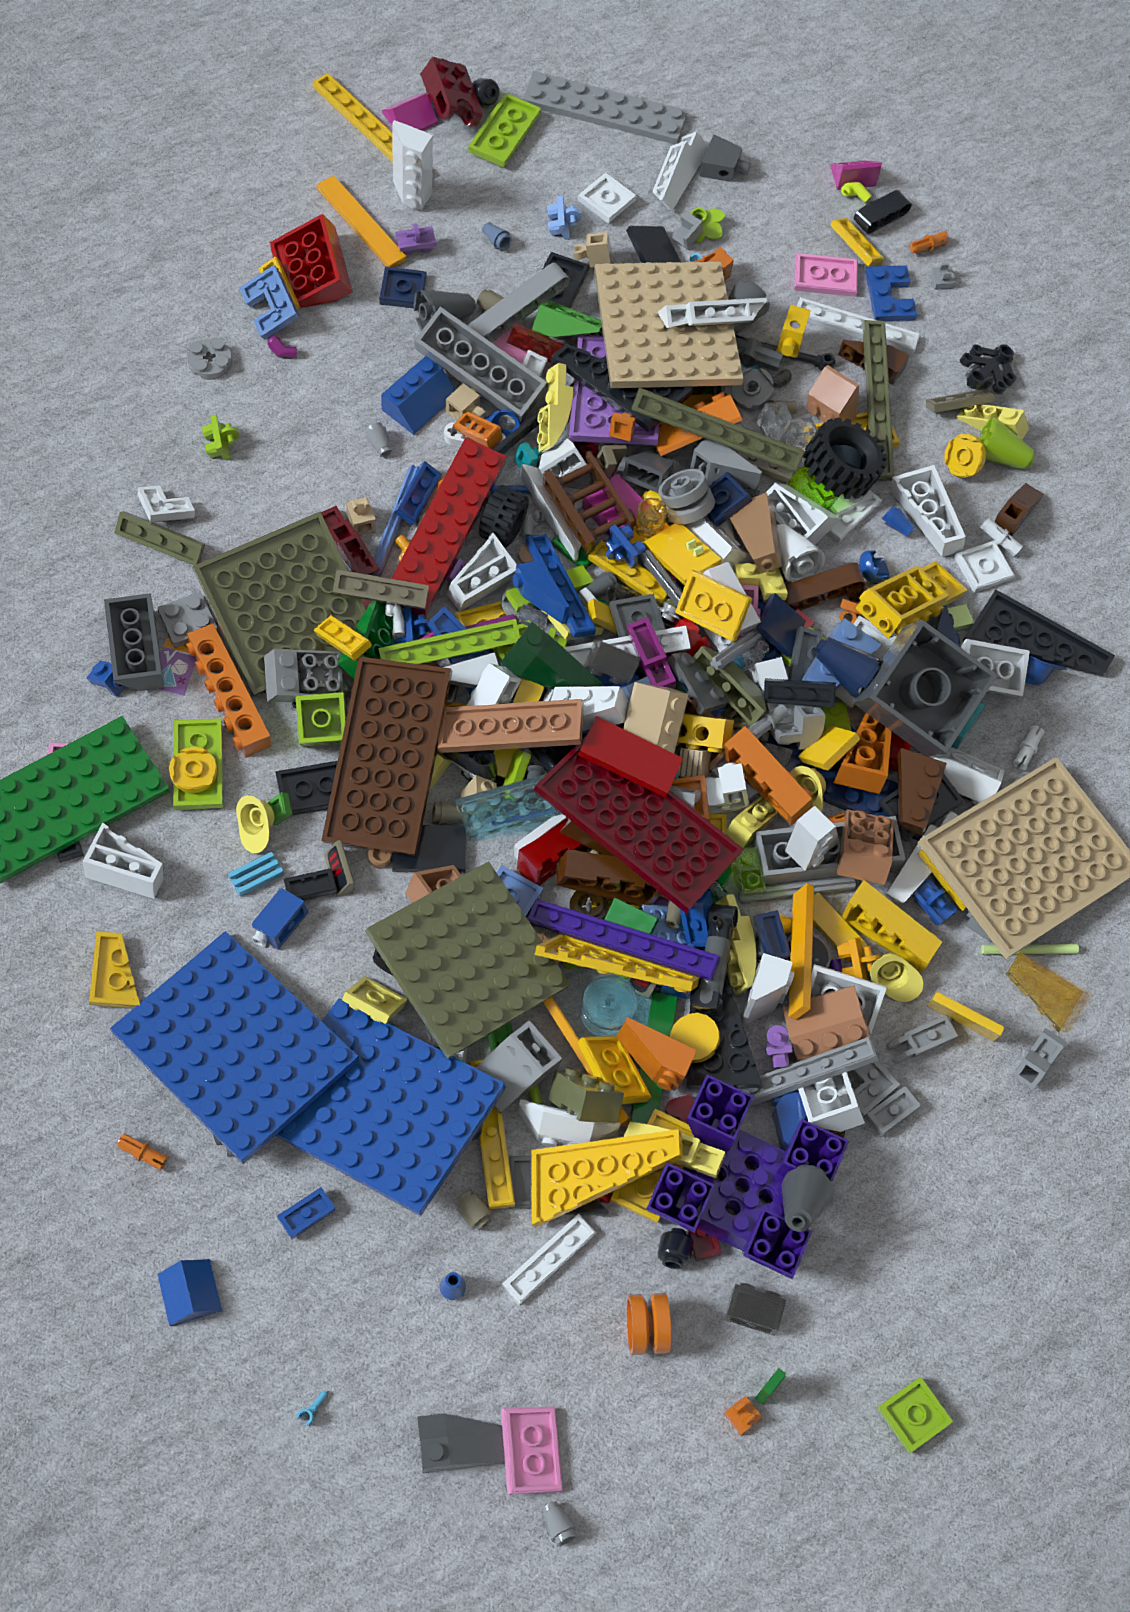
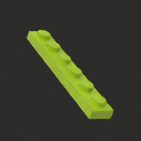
(453, 643)

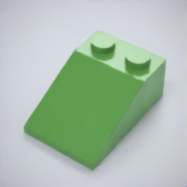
(559, 320)

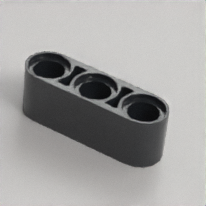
(882, 211)
(476, 762)

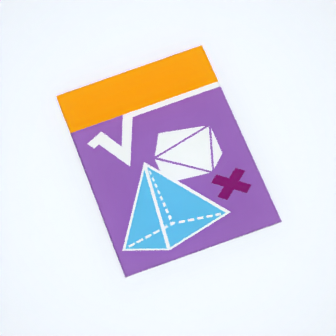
(176, 667)

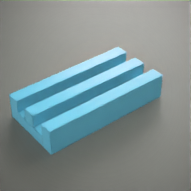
(278, 872)

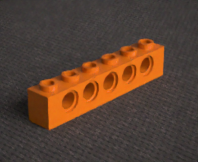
(208, 640)

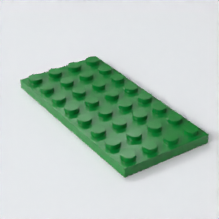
(73, 794)

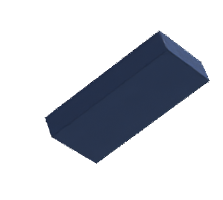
(772, 934)

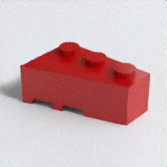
(540, 857)

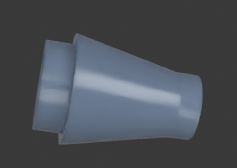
(498, 237)

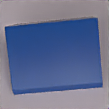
(189, 1291)

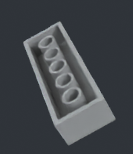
(480, 364)
(781, 868)

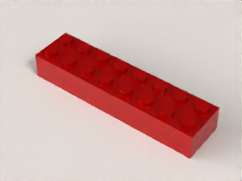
(450, 518)

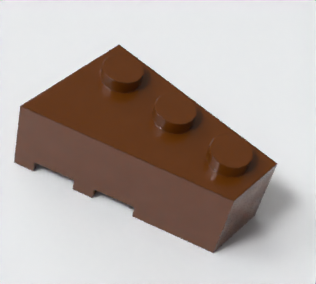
(917, 788)

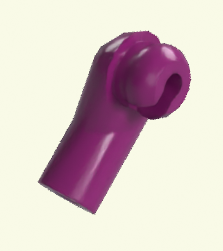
(280, 349)

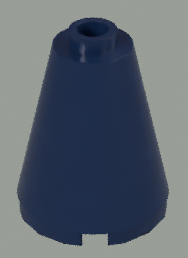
(847, 664)

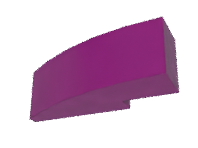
(651, 653)

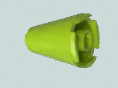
(1005, 446)

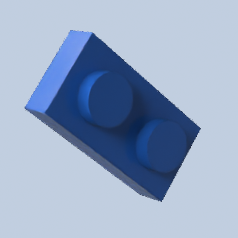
(306, 1213)

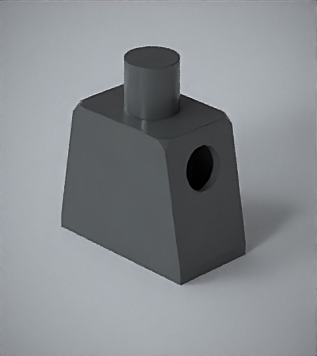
(723, 160)
(648, 469)

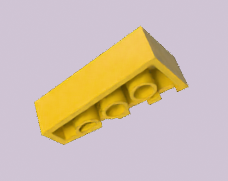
(890, 927)

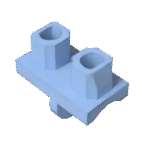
(565, 216)

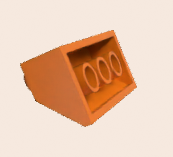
(673, 437)

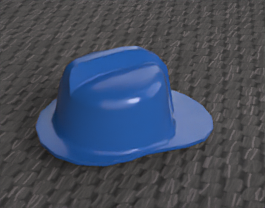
(1039, 671)

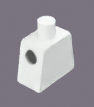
(561, 459)

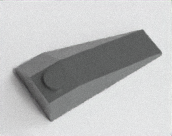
(458, 1443)

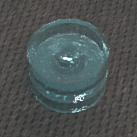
(608, 1004)

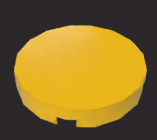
(965, 455)
(193, 769)
(699, 1033)

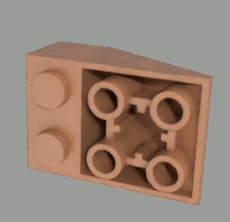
(866, 847)

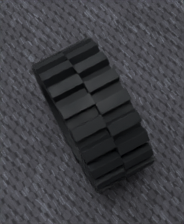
(832, 471)

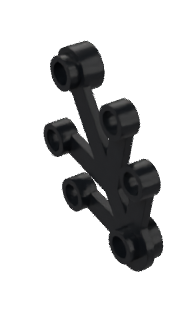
(1002, 355)

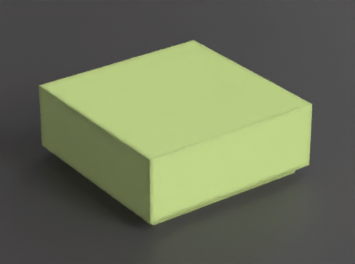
(961, 617)

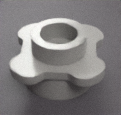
(669, 612)

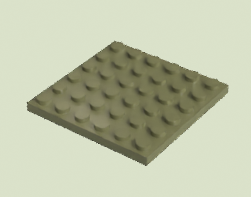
(277, 594)
(467, 959)

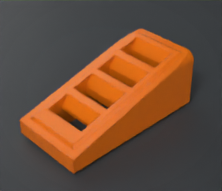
(489, 438)

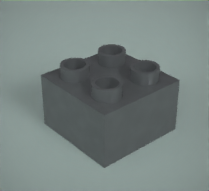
(925, 689)

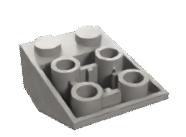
(718, 459)
(301, 673)
(520, 1063)

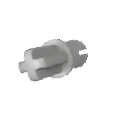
(769, 721)

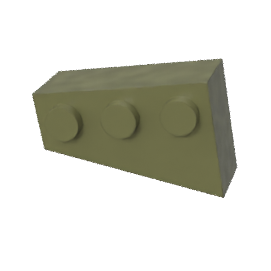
(585, 1096)

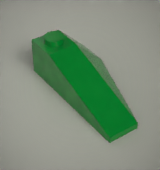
(377, 629)

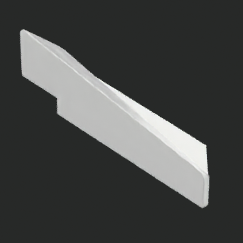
(679, 168)
(711, 312)
(533, 480)
(914, 870)

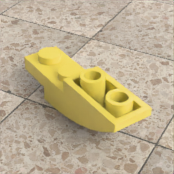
(555, 414)
(742, 952)
(695, 1154)

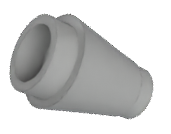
(379, 438)
(559, 1525)

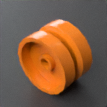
(648, 1324)

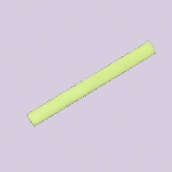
(1037, 949)

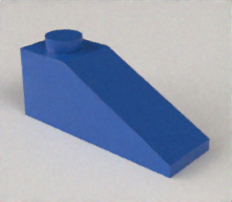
(540, 589)

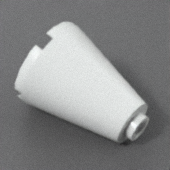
(798, 554)

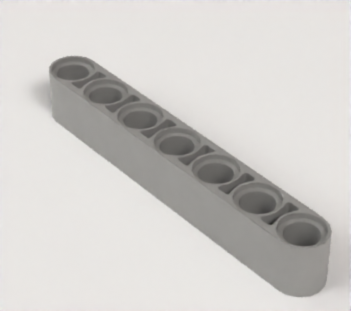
(520, 302)

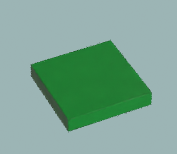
(631, 917)

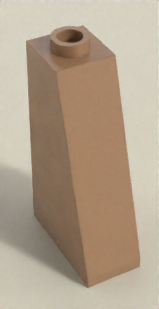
(759, 532)

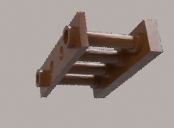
(575, 519)

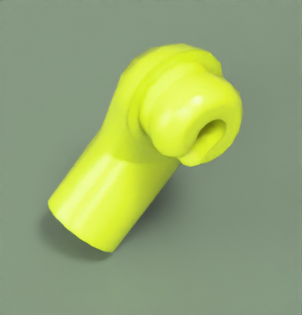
(855, 189)

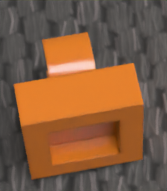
(622, 426)
(849, 607)
(742, 1415)

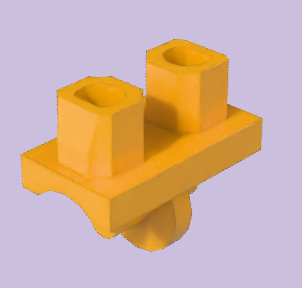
(854, 949)

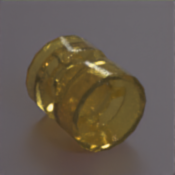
(650, 517)

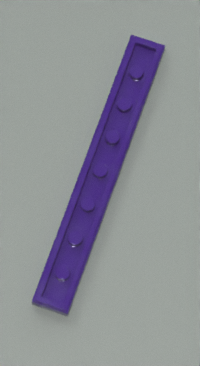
(624, 939)

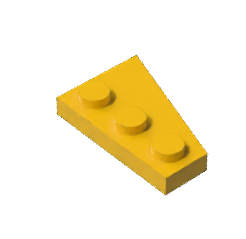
(111, 974)

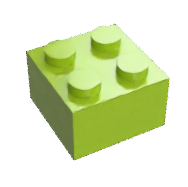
(321, 718)

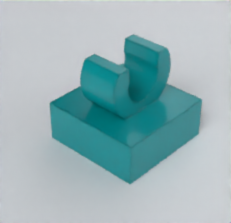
(527, 455)

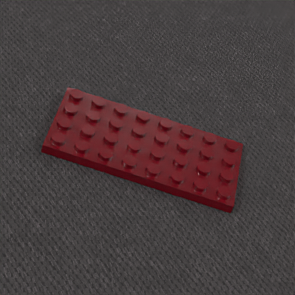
(647, 832)

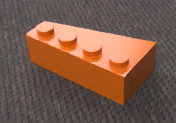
(868, 760)
(768, 776)

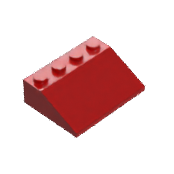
(313, 262)

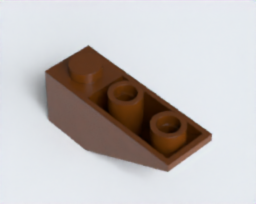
(854, 352)
(1018, 508)

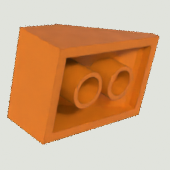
(657, 1054)

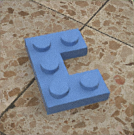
(273, 288)

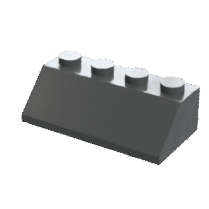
(134, 642)

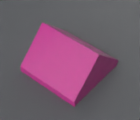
(413, 111)
(858, 171)

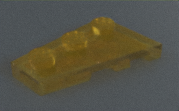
(1047, 990)

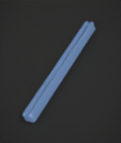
(392, 526)

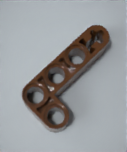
(826, 586)

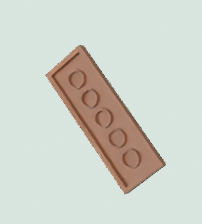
(511, 726)

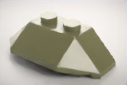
(744, 697)

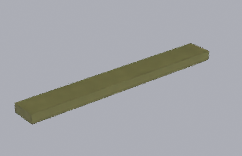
(878, 389)
(717, 429)

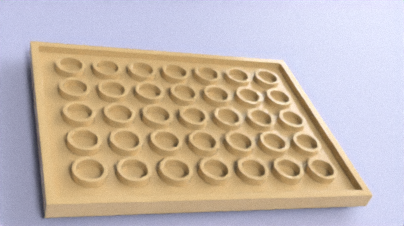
(639, 344)
(1029, 856)

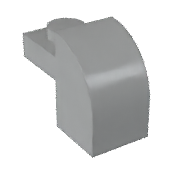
(805, 728)
(1039, 1058)

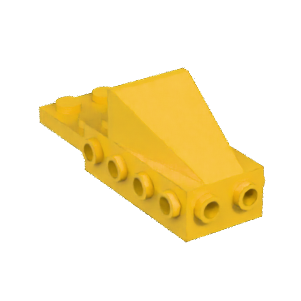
(909, 598)

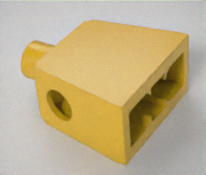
(792, 338)

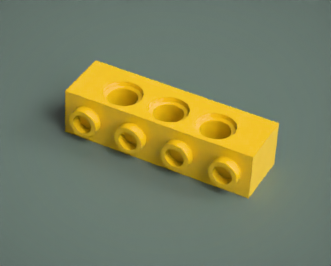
(719, 732)

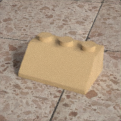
(656, 714)

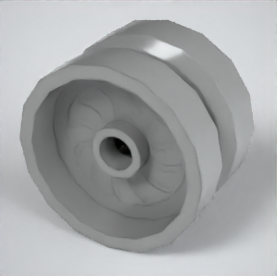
(687, 496)

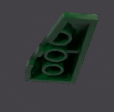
(546, 662)

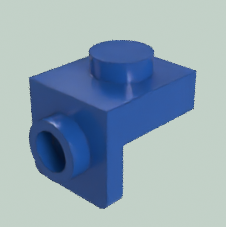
(103, 676)

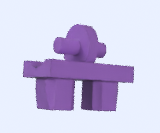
(416, 239)
(778, 1045)

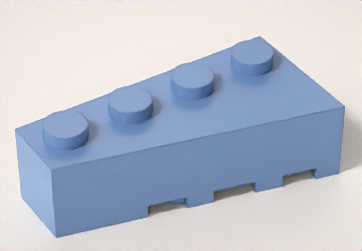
(848, 634)

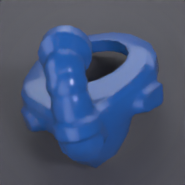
(495, 418)

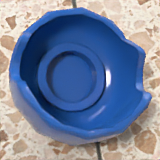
(873, 568)

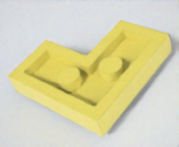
(769, 582)

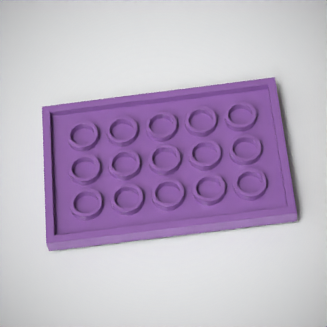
(592, 414)

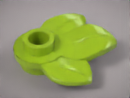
(710, 223)

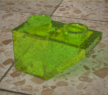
(748, 873)

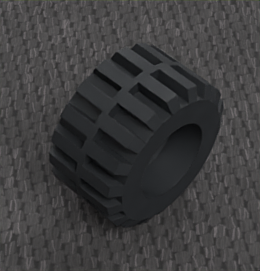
(504, 515)

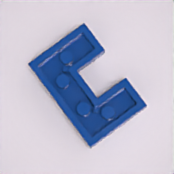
(879, 282)

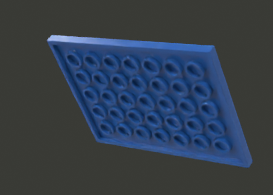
(234, 1046)
(395, 1114)

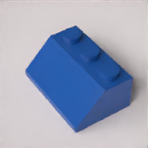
(417, 395)

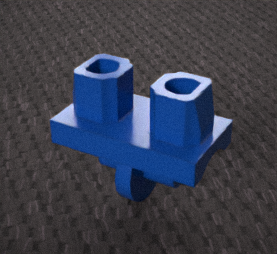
(621, 548)
(415, 626)
(934, 902)

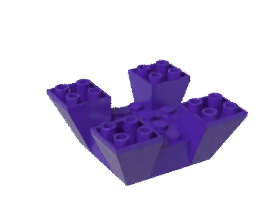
(701, 1202)

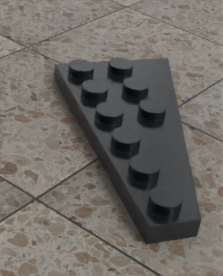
(594, 375)
(1020, 627)
(733, 1058)

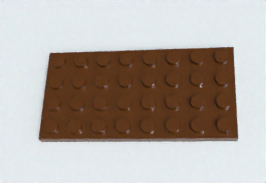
(387, 756)

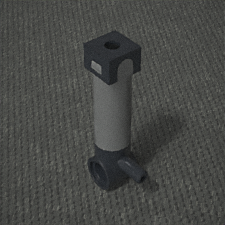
(722, 923)

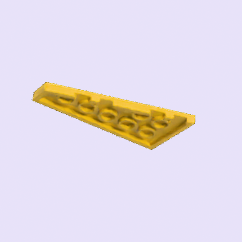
(609, 961)
(585, 1171)

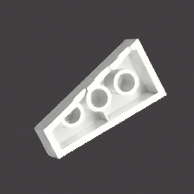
(930, 508)

